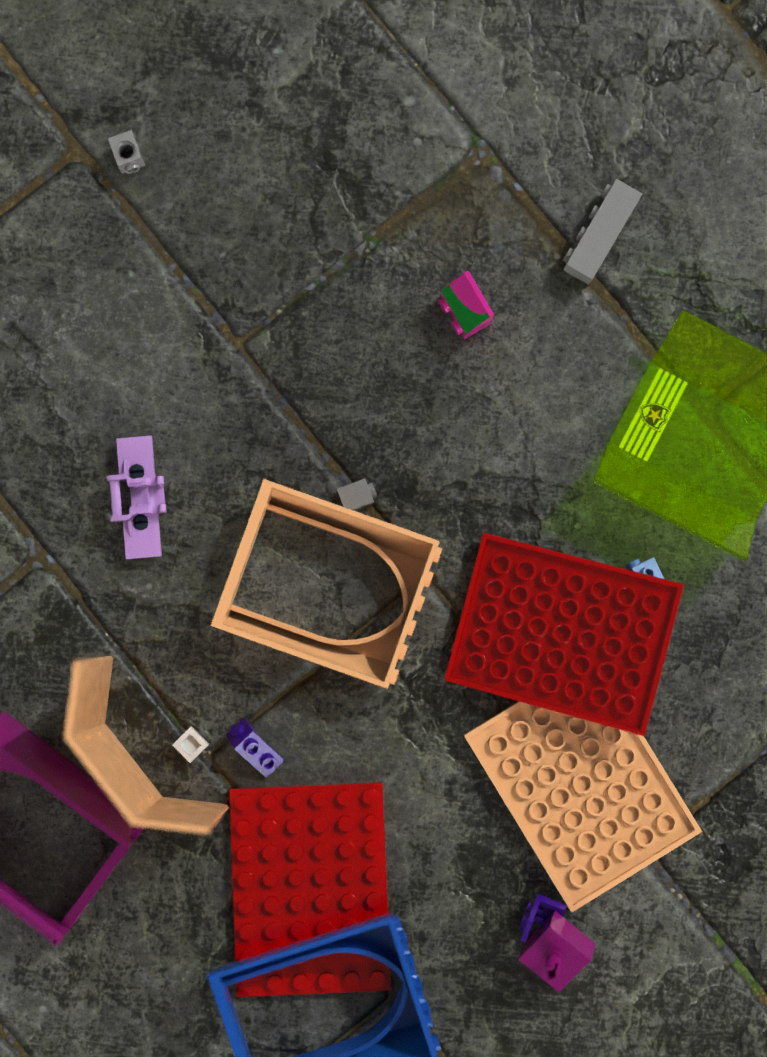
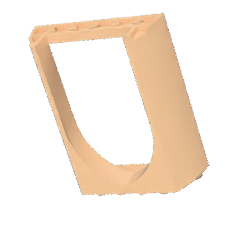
(364, 658)

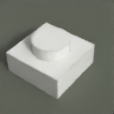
(190, 744)

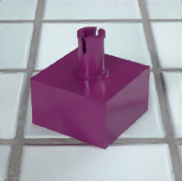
(557, 951)

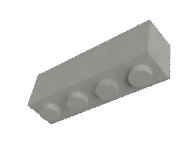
(602, 231)

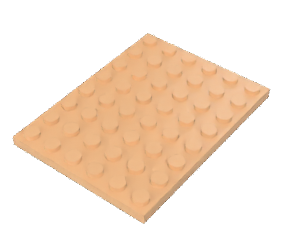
(582, 796)

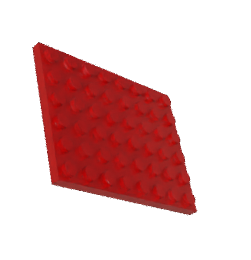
(564, 633)
(302, 869)

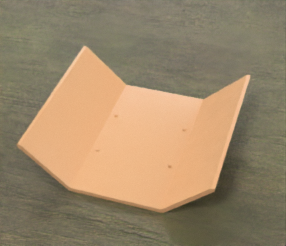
(113, 764)

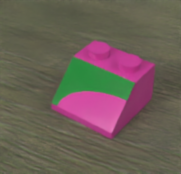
(466, 306)

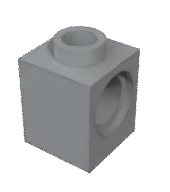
(122, 143)
(357, 495)

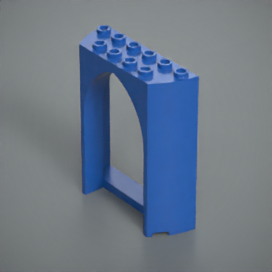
(402, 1030)

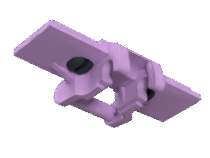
(147, 497)

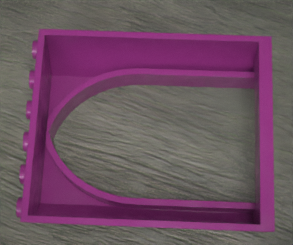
(32, 757)

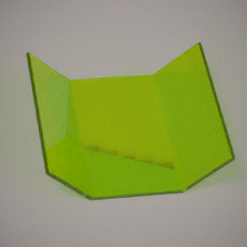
(696, 436)

